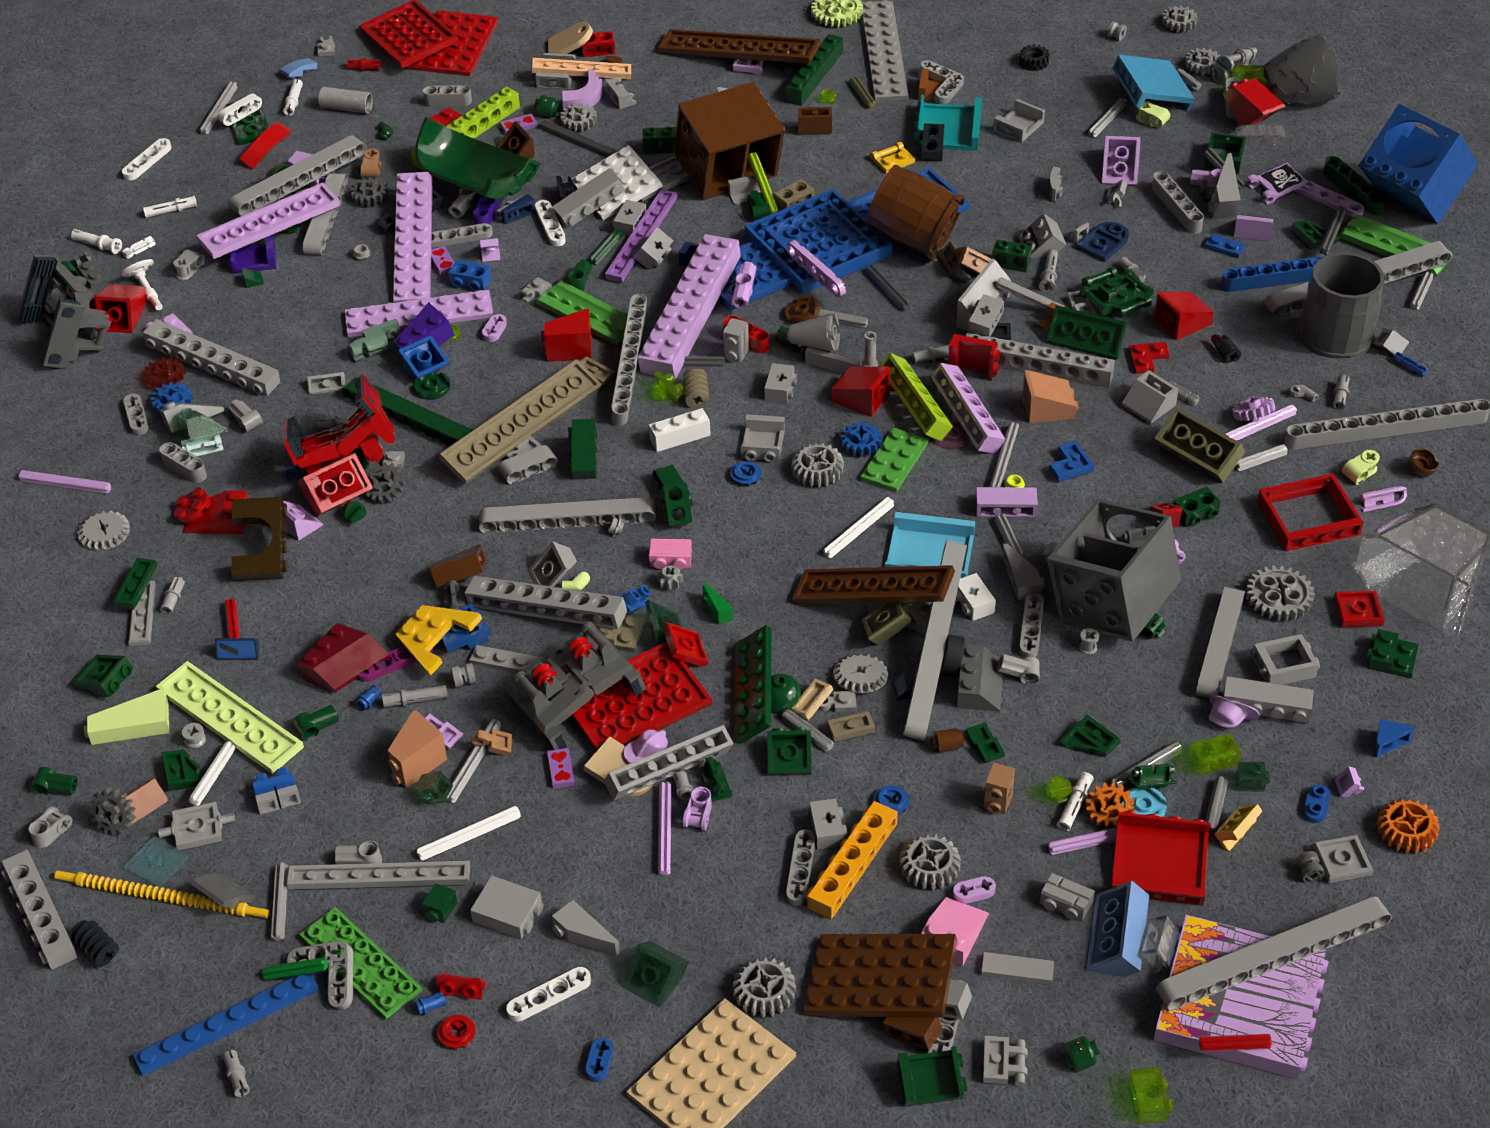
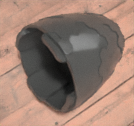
(1303, 73)

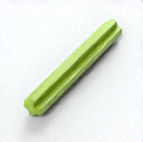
(762, 181)

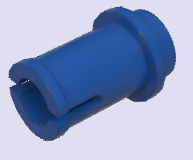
(364, 701)
(429, 1003)

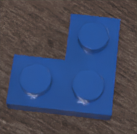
(1074, 462)

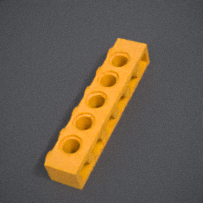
(851, 860)

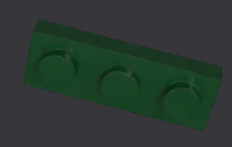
(135, 583)

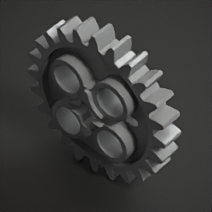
(1266, 596)

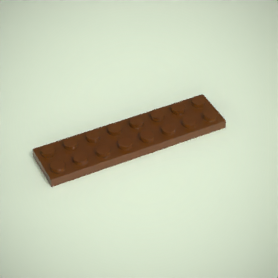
(874, 585)

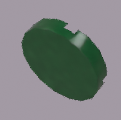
(432, 386)

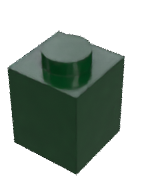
(439, 903)

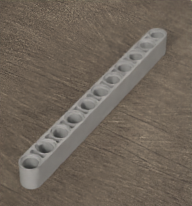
(1393, 267)
(1387, 424)
(933, 648)
(1273, 953)

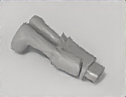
(1226, 63)

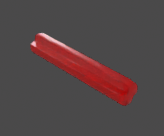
(231, 618)
(1235, 1042)

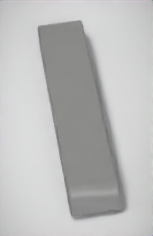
(1177, 202)

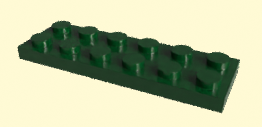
(752, 684)

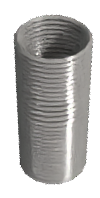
(339, 98)

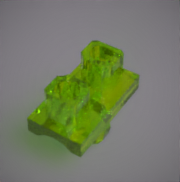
(665, 388)

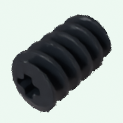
(94, 942)

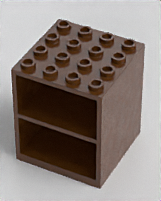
(720, 132)

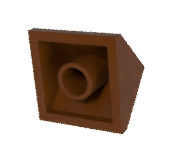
(518, 141)

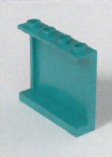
(959, 122)

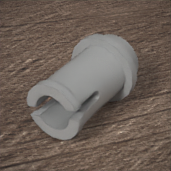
(684, 789)

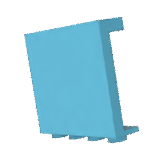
(921, 540)

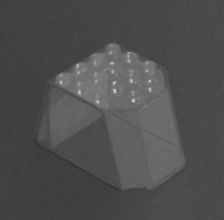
(1425, 565)

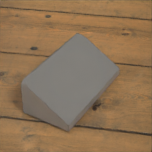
(326, 383)

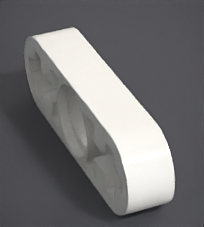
(230, 114)

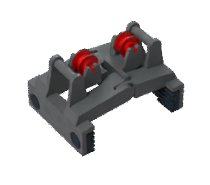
(546, 677)

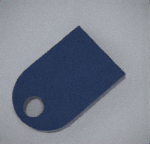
(1102, 241)

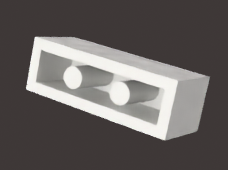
(679, 429)

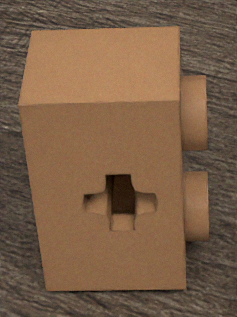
(999, 788)

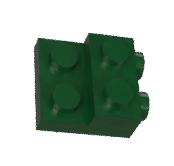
(1392, 654)
(104, 675)
(789, 752)

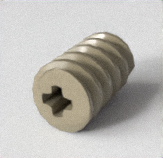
(696, 387)

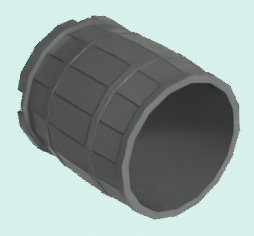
(1342, 305)

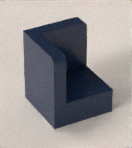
(686, 253)

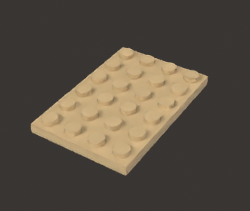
(712, 1071)

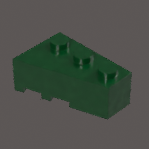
(583, 449)

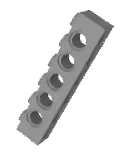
(667, 762)
(39, 909)

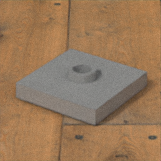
(1343, 859)

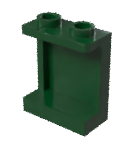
(931, 1077)

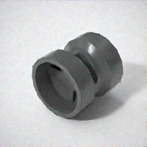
(1310, 866)

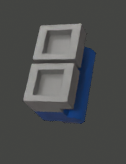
(281, 784)

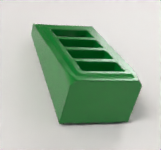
(717, 605)

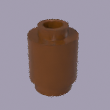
(947, 740)

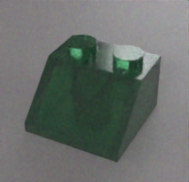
(197, 426)
(654, 972)

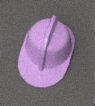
(1230, 713)
(646, 745)

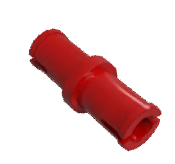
(363, 64)

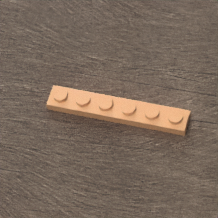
(581, 68)

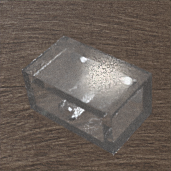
(1159, 944)

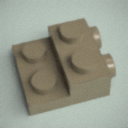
(627, 635)

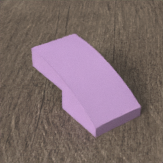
(450, 733)

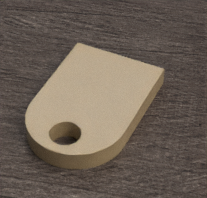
(570, 38)
(607, 759)

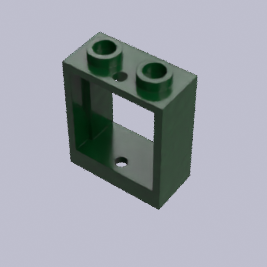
(1235, 143)

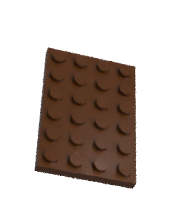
(881, 975)

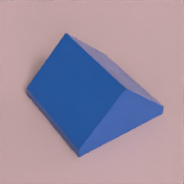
(422, 358)

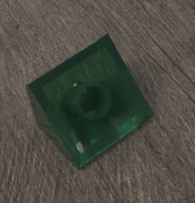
(656, 617)

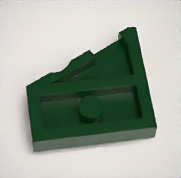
(1311, 233)
(1090, 738)
(180, 770)

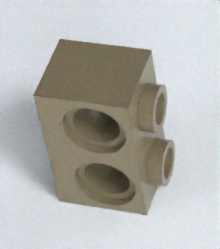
(793, 194)

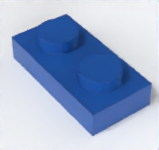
(1225, 245)

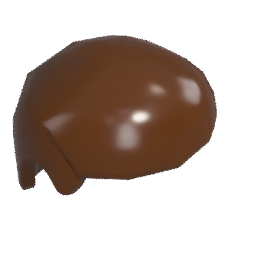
(1423, 462)

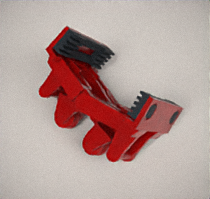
(341, 440)

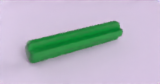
(295, 969)

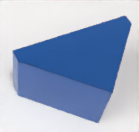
(1391, 736)

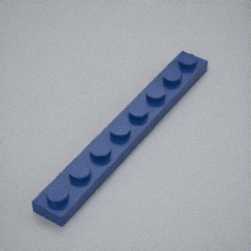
(225, 1023)

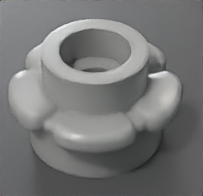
(361, 252)
(615, 526)

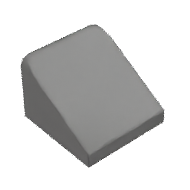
(1079, 233)

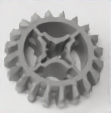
(817, 465)
(927, 871)
(754, 996)

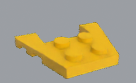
(428, 627)

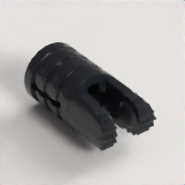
(1226, 348)

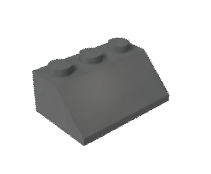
(979, 680)

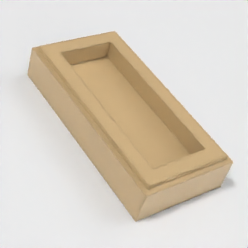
(812, 699)

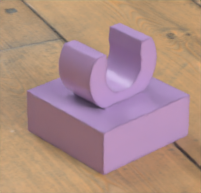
(1348, 782)

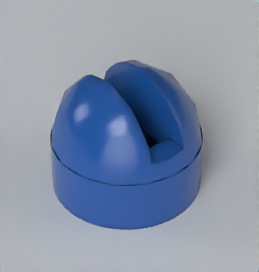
(288, 470)

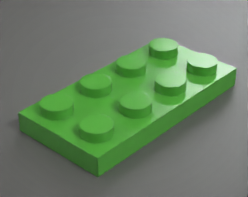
(894, 460)

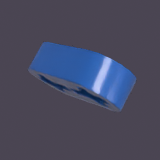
(604, 1061)

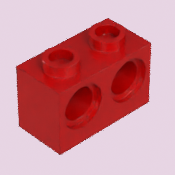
(599, 45)

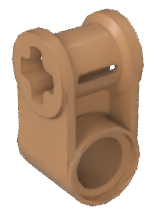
(371, 164)

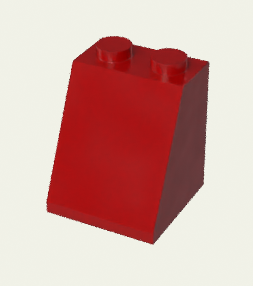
(1251, 102)
(122, 305)
(1181, 313)
(568, 337)
(862, 389)

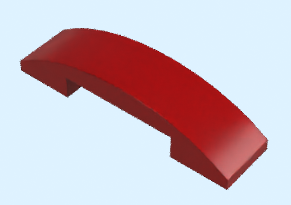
(264, 144)

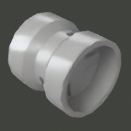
(467, 672)

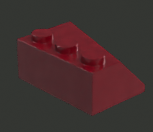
(340, 657)

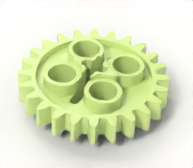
(836, 11)

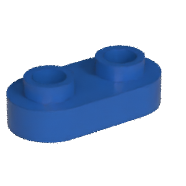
(1317, 801)

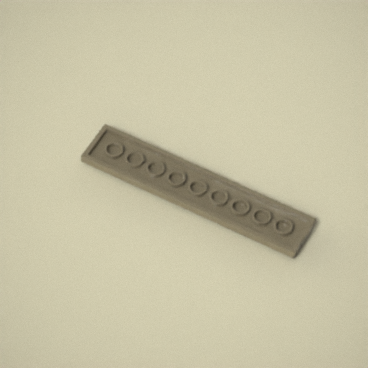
(519, 421)

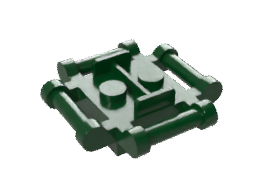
(1118, 294)

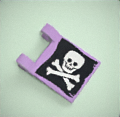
(1277, 182)

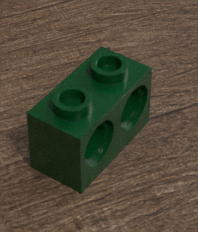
(1012, 255)
(681, 503)
(1198, 506)

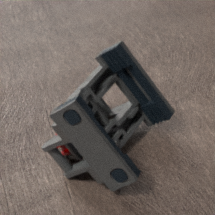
(64, 314)

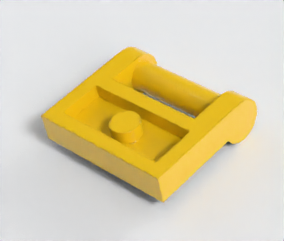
(901, 158)

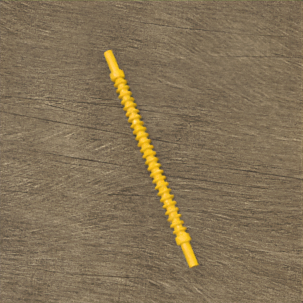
(81, 879)

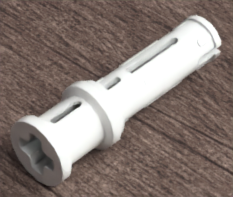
(102, 242)

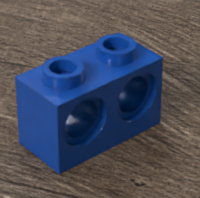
(470, 275)

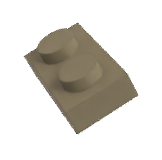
(599, 371)
(851, 726)

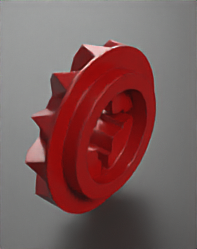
(460, 1023)

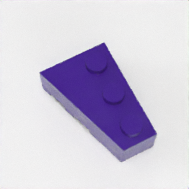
(426, 323)

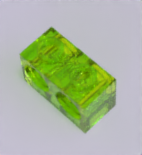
(1214, 754)

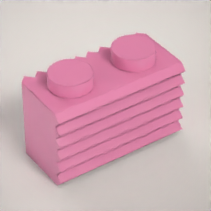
(670, 553)

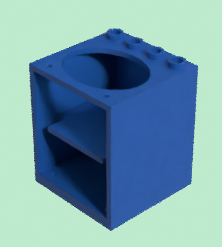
(1418, 166)

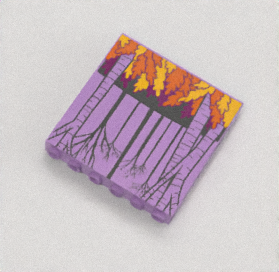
(1269, 1004)

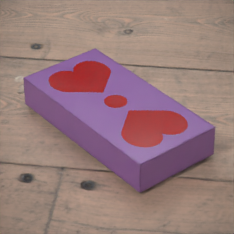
(526, 121)
(442, 260)
(561, 768)

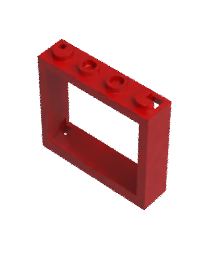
(1348, 528)

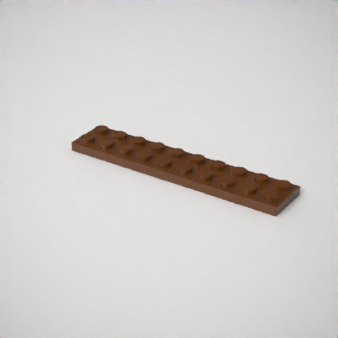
(739, 46)

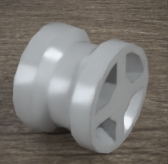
(1117, 31)
(193, 735)

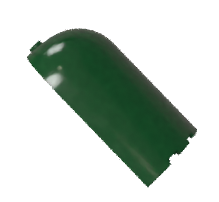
(471, 162)

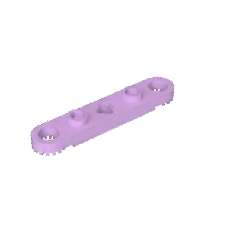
(1331, 199)
(816, 268)

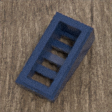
(525, 204)

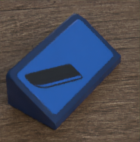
(237, 648)

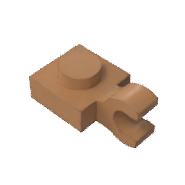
(497, 741)

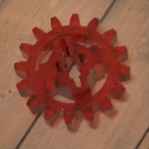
(163, 372)

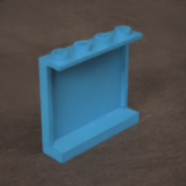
(1151, 79)

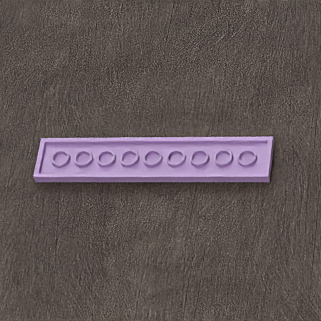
(413, 237)

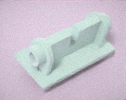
(204, 445)

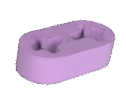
(490, 327)
(974, 890)

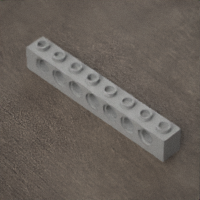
(211, 357)
(1053, 362)
(546, 602)

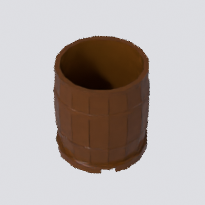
(914, 211)

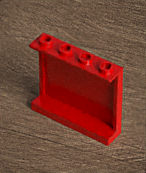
(1162, 856)

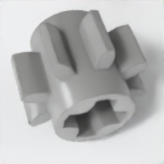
(670, 577)

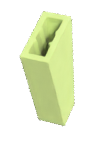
(130, 720)

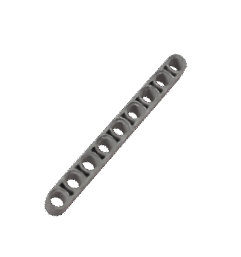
(297, 175)
(628, 360)
(566, 514)

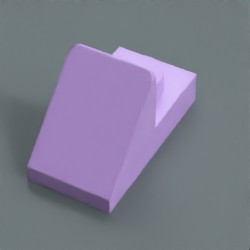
(490, 249)

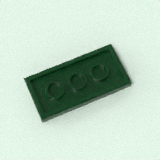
(249, 127)
(1087, 331)

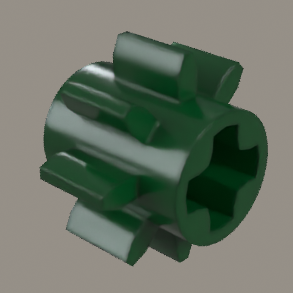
(1154, 627)

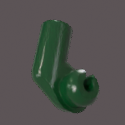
(386, 130)

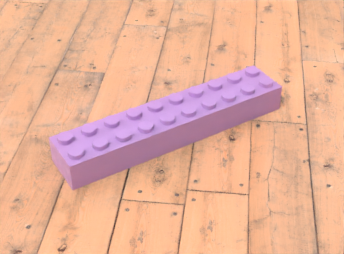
(689, 306)

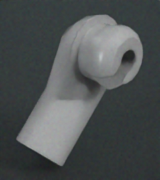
(1300, 391)

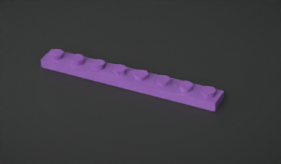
(650, 221)

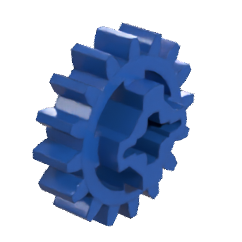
(170, 393)
(852, 439)

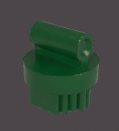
(354, 511)

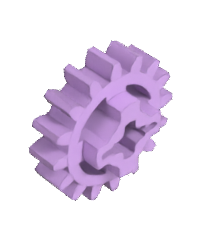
(1253, 408)

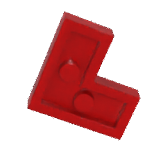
(1144, 354)

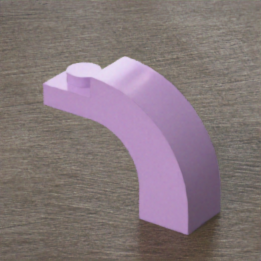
(587, 95)

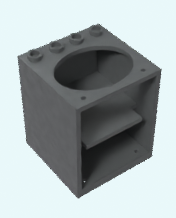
(1108, 581)

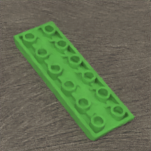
(1382, 238)
(605, 320)
(374, 973)

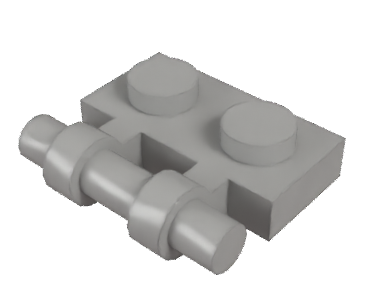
(996, 1061)

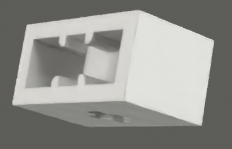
(975, 597)

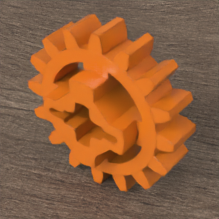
(1105, 798)

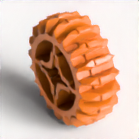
(1404, 829)

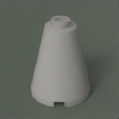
(816, 333)

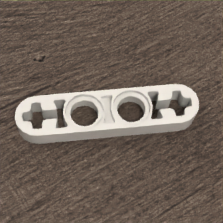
(158, 148)
(550, 223)
(546, 991)

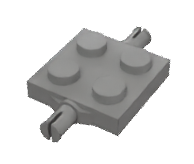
(197, 826)

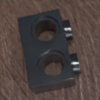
(932, 146)

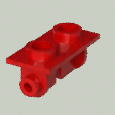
(460, 987)

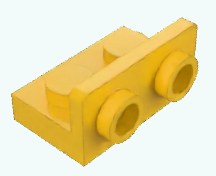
(1237, 825)

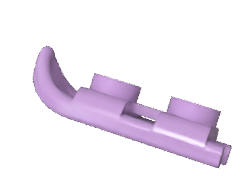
(1386, 495)

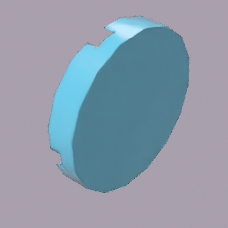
(1143, 797)

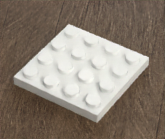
(634, 176)

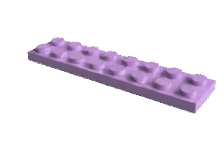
(268, 220)
(453, 307)

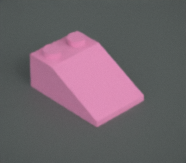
(957, 919)

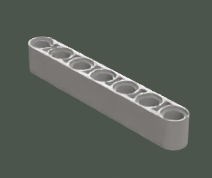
(321, 224)
(1220, 642)

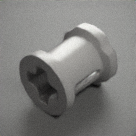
(1089, 638)

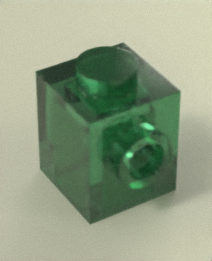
(1252, 776)
(433, 788)

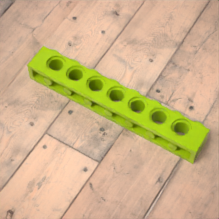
(483, 115)

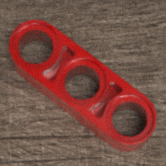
(757, 337)

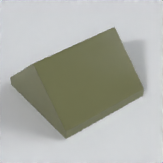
(886, 622)

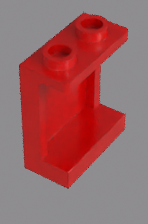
(974, 354)

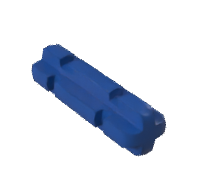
(1410, 364)

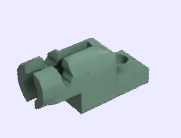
(374, 340)

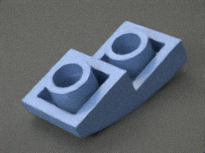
(297, 67)

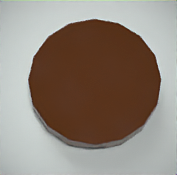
(802, 309)

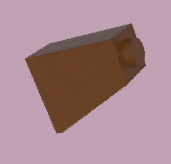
(458, 566)

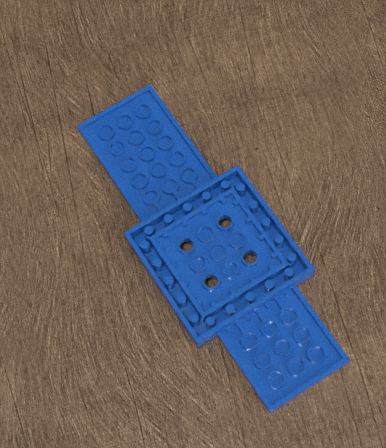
(818, 227)

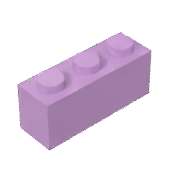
(1006, 500)

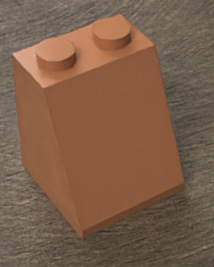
(1047, 398)
(415, 750)

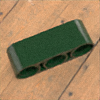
(668, 476)

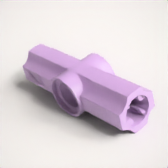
(744, 285)

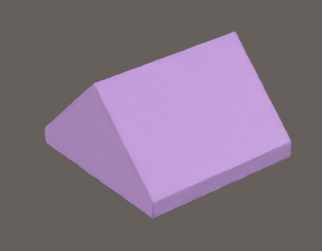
(1253, 227)
(300, 521)

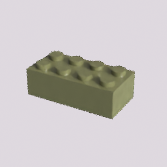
(1200, 444)

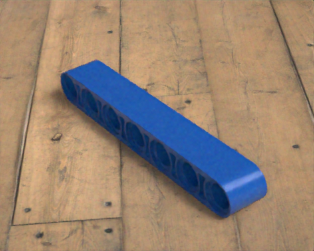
(1268, 274)

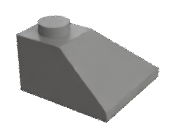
(552, 565)

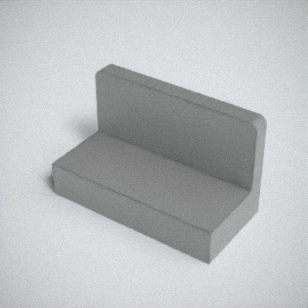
(741, 187)

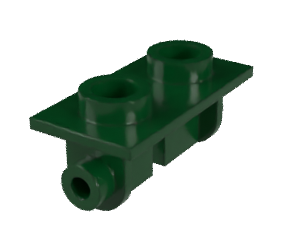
(1161, 777)
(715, 779)

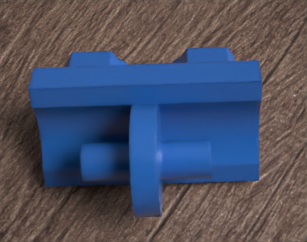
(635, 598)

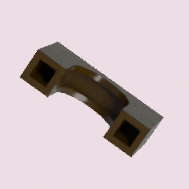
(270, 562)

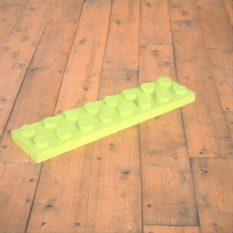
(230, 717)

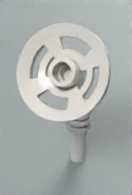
(138, 270)

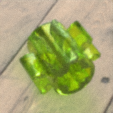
(1058, 789)

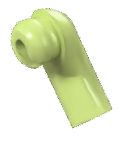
(578, 582)

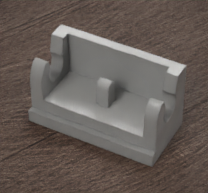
(618, 93)

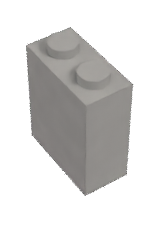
(507, 907)

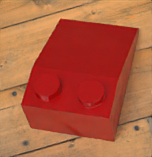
(335, 485)
(219, 515)

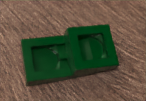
(984, 742)

